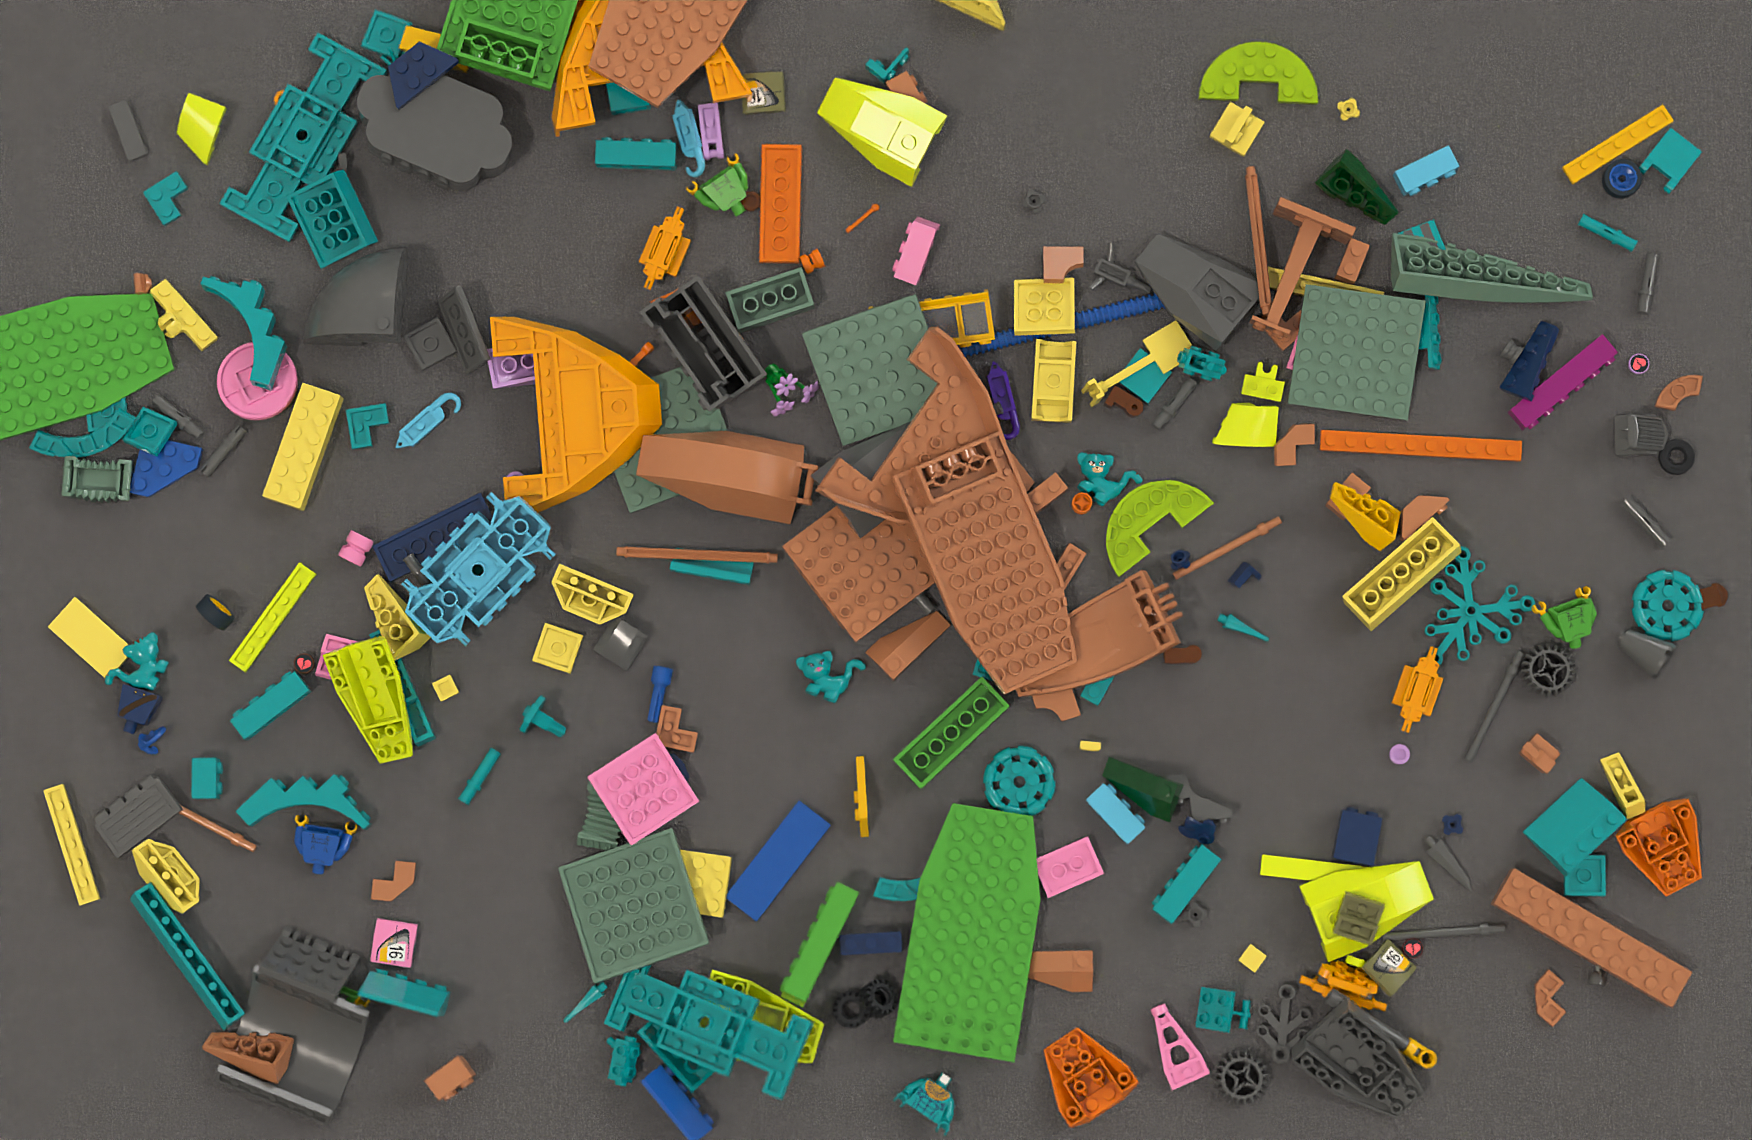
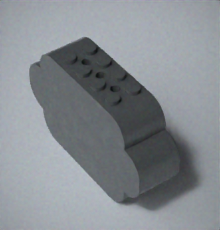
(441, 135)

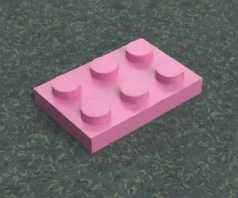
(1068, 867)

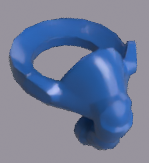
(147, 740)

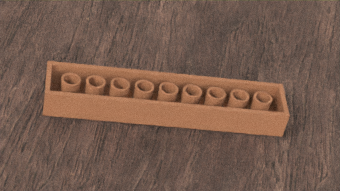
(1591, 938)

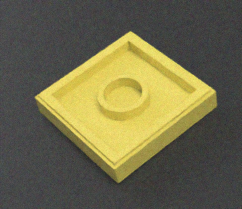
(557, 648)

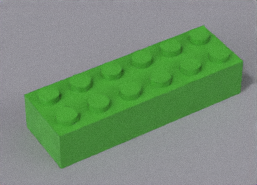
(951, 733)
(819, 945)

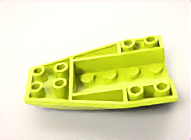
(883, 125)
(373, 695)
(1398, 886)
(771, 1011)

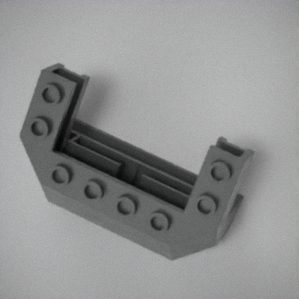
(704, 348)

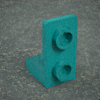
(877, 68)

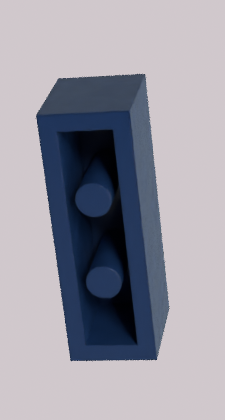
(870, 943)

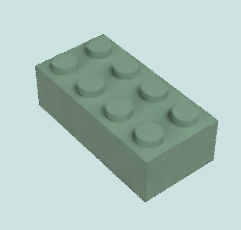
(770, 300)

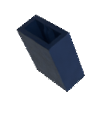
(1357, 837)

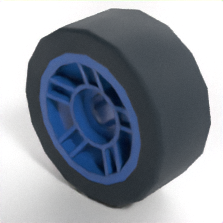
(1631, 181)

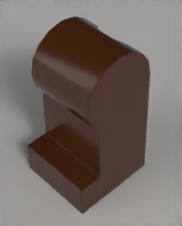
(1132, 406)
(1182, 655)

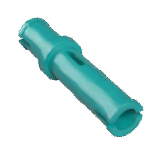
(1612, 235)
(479, 776)

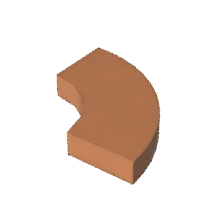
(1677, 390)

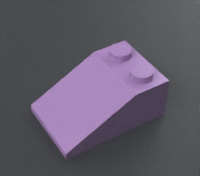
(511, 370)

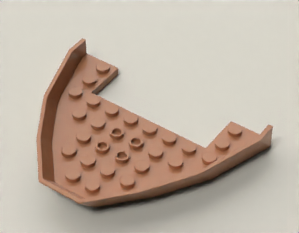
(949, 419)

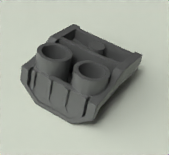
(620, 643)

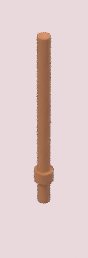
(1261, 529)
(236, 839)

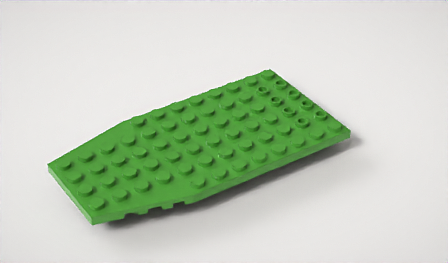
(509, 37)
(77, 358)
(972, 936)

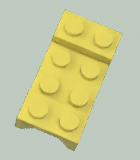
(1053, 381)

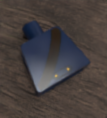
(137, 707)

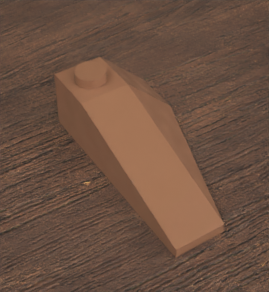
(902, 647)
(1063, 969)
(259, 1055)

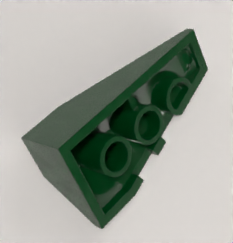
(1353, 184)
(1148, 790)

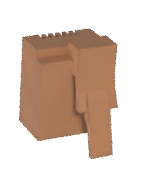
(1539, 753)

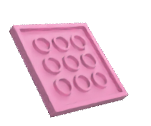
(643, 789)

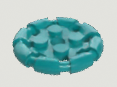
(1678, 599)
(1022, 769)

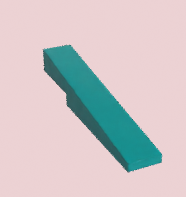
(419, 723)

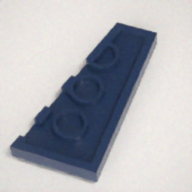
(1527, 367)

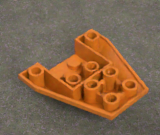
(1664, 845)
(1086, 1077)

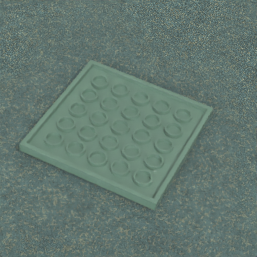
(1356, 352)
(867, 368)
(679, 415)
(633, 906)

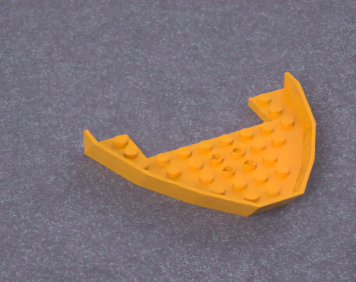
(572, 99)
(588, 409)

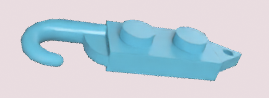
(689, 136)
(425, 421)

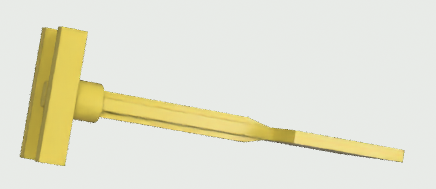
(1163, 350)

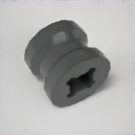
(1511, 352)

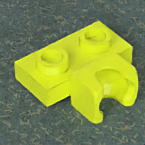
(1263, 384)

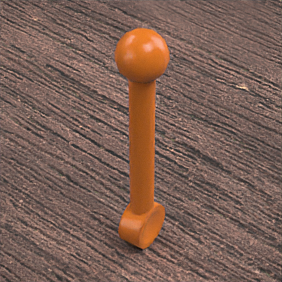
(875, 207)

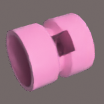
(355, 548)

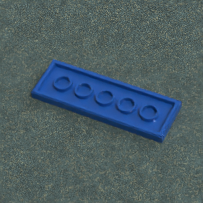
(777, 861)

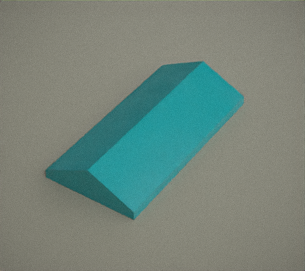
(689, 1073)

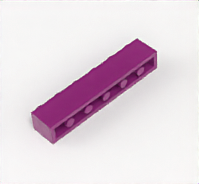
(1562, 382)

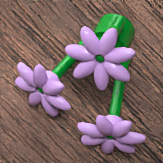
(776, 376)

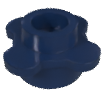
(1177, 556)
(1457, 828)

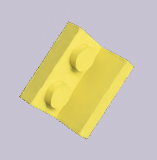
(1237, 128)

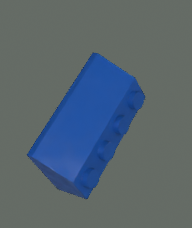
(677, 1104)

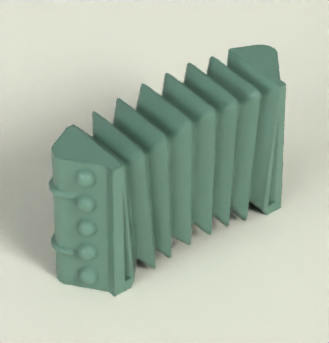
(96, 480)
(600, 828)

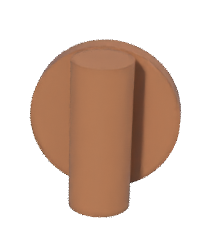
(142, 283)

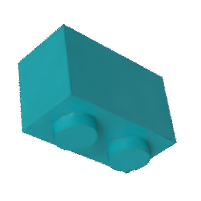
(206, 778)

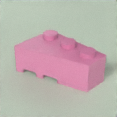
(915, 250)

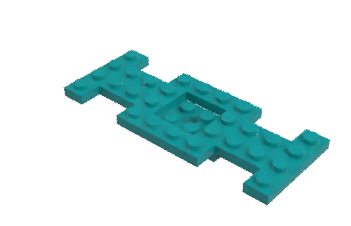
(289, 158)
(725, 1038)

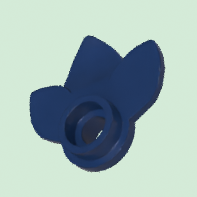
(1196, 830)

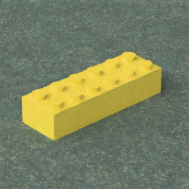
(303, 447)
(1401, 574)

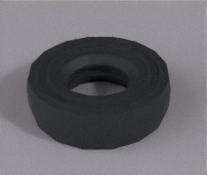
(1685, 448)

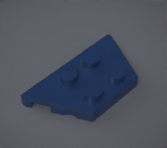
(417, 71)

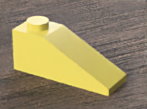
(1623, 786)

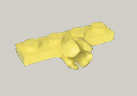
(181, 317)

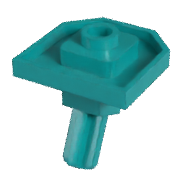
(533, 715)

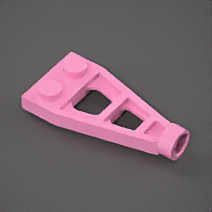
(1186, 1071)

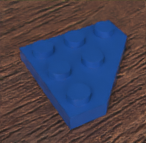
(158, 472)

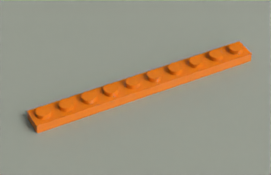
(1420, 445)

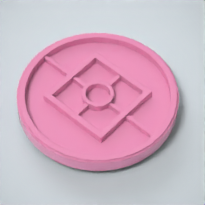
(249, 400)

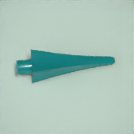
(1233, 623)
(593, 994)

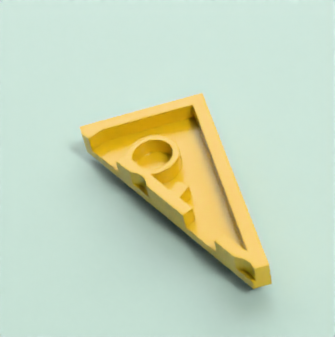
(860, 798)

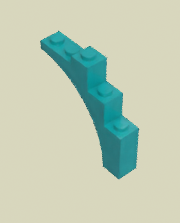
(247, 301)
(273, 797)

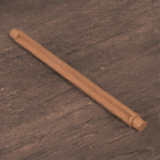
(1258, 240)
(689, 554)

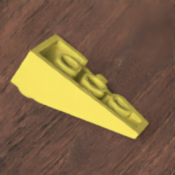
(394, 624)

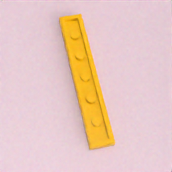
(1617, 144)

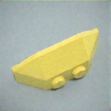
(983, 10)
(589, 596)
(168, 874)

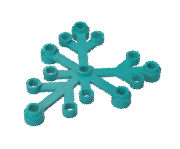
(1456, 629)

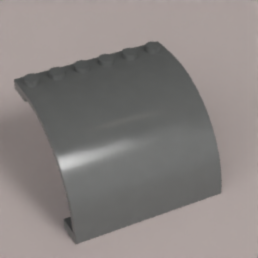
(322, 1052)

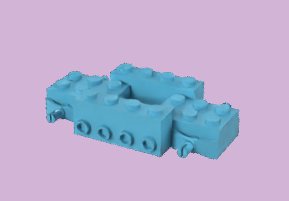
(495, 545)

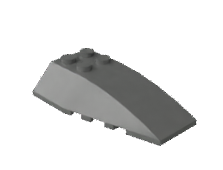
(866, 459)

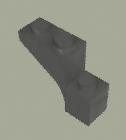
(1200, 807)

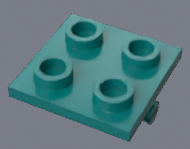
(1216, 1010)

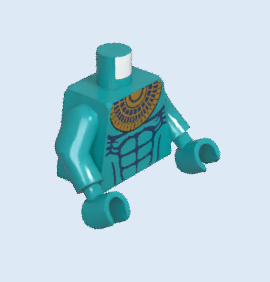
(930, 1100)

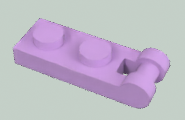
(710, 130)

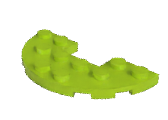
(1262, 64)
(1142, 510)

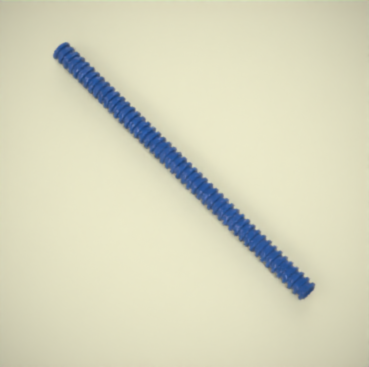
(1082, 319)

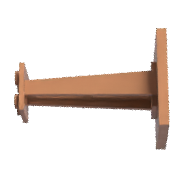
(1311, 226)

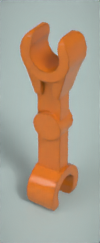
(645, 350)

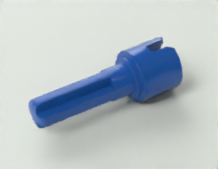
(661, 678)

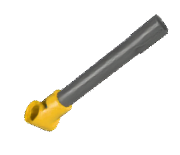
(1408, 1046)

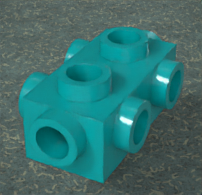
(1207, 365)
(623, 1059)

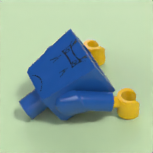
(321, 844)

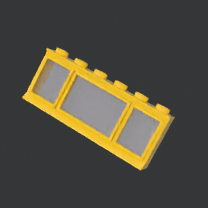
(961, 317)

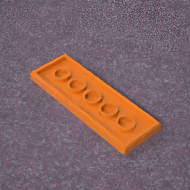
(780, 203)

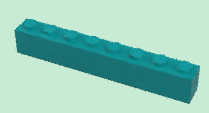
(187, 956)

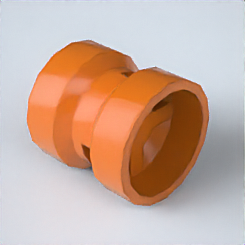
(816, 259)
(1084, 501)

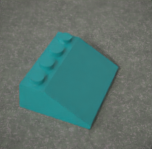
(332, 218)
(1574, 826)
(405, 993)

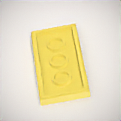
(89, 637)

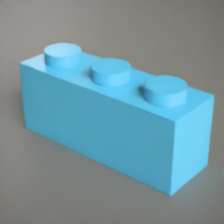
(1426, 171)
(1116, 813)

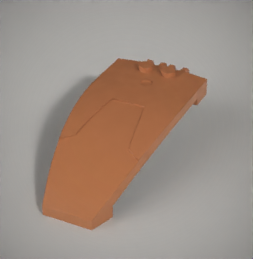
(1114, 635)

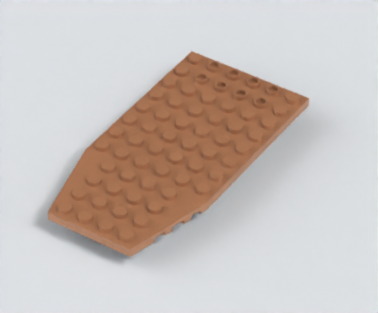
(660, 43)
(990, 560)
(864, 577)

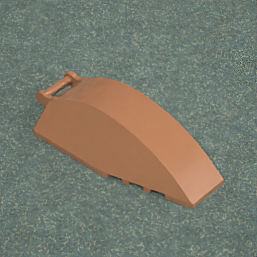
(729, 472)

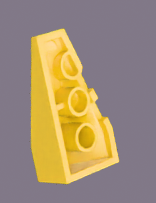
(1372, 519)

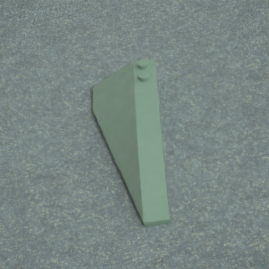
(1469, 276)

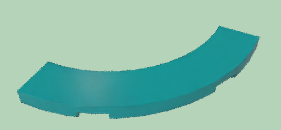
(85, 444)
(897, 890)

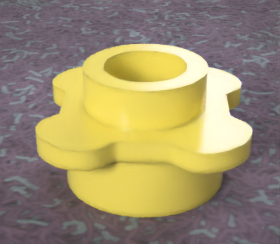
(1351, 103)

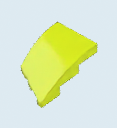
(200, 125)
(1248, 426)

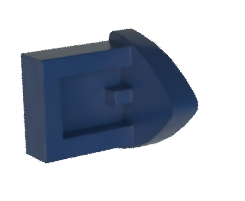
(1243, 572)

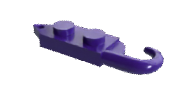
(1001, 392)

